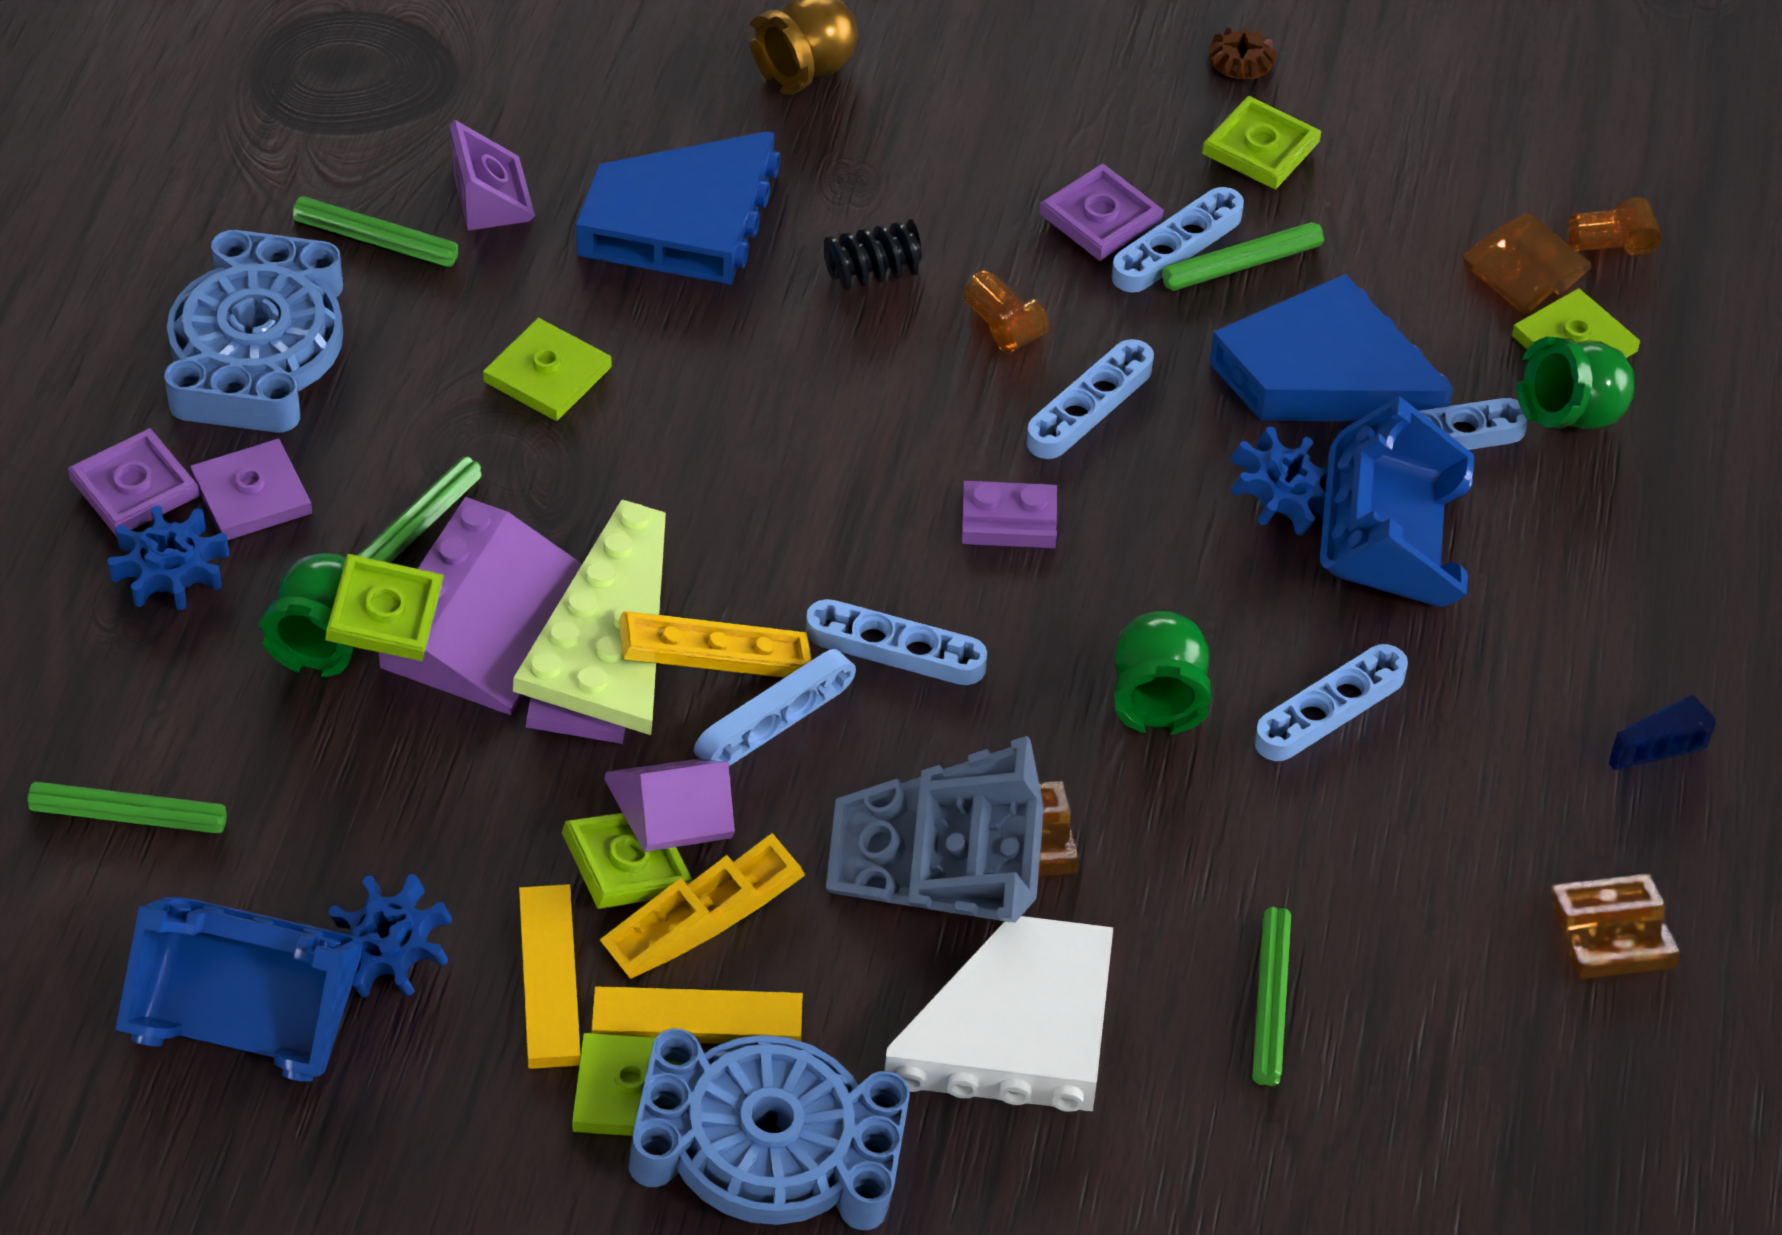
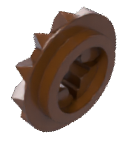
(1225, 57)

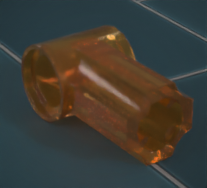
(1628, 225)
(1010, 318)

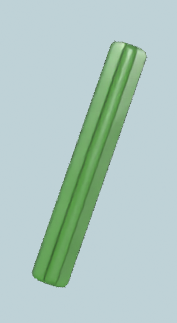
(375, 231)
(1242, 256)
(424, 511)
(127, 807)
(1272, 997)

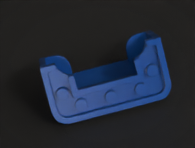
(1388, 504)
(238, 982)

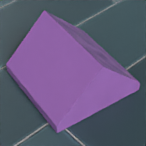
(488, 180)
(675, 802)

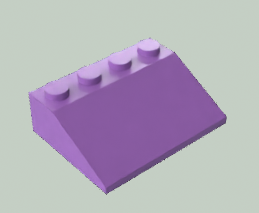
(491, 604)

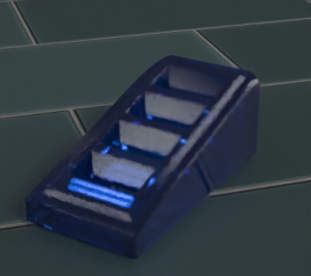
(1666, 734)

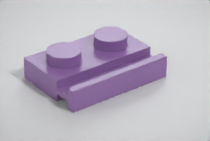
(1009, 514)

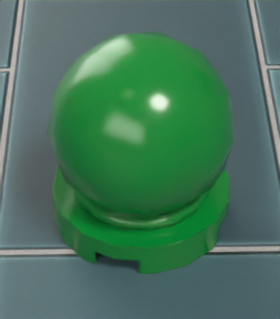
(1575, 384)
(300, 616)
(1162, 673)

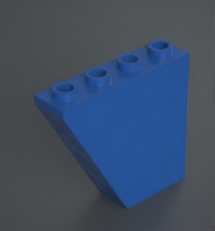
(680, 207)
(1324, 359)

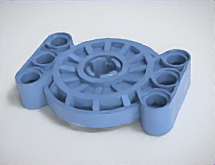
(254, 331)
(761, 1174)

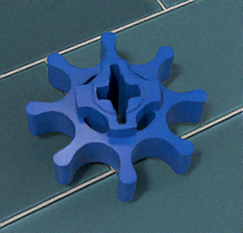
(1281, 479)
(168, 557)
(407, 933)

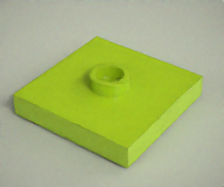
(1261, 142)
(1578, 319)
(547, 369)
(384, 607)
(616, 864)
(611, 1083)

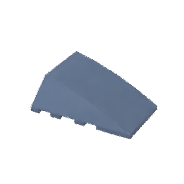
(946, 839)

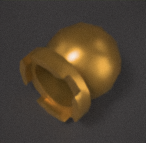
(803, 41)

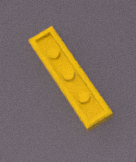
(712, 644)
(549, 977)
(707, 1014)

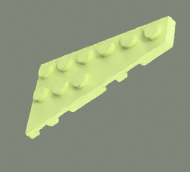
(580, 650)

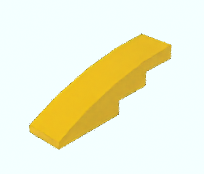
(702, 909)

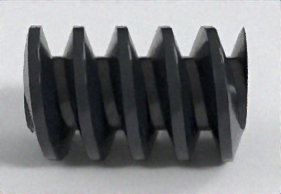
(873, 253)

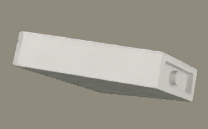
(1015, 1019)

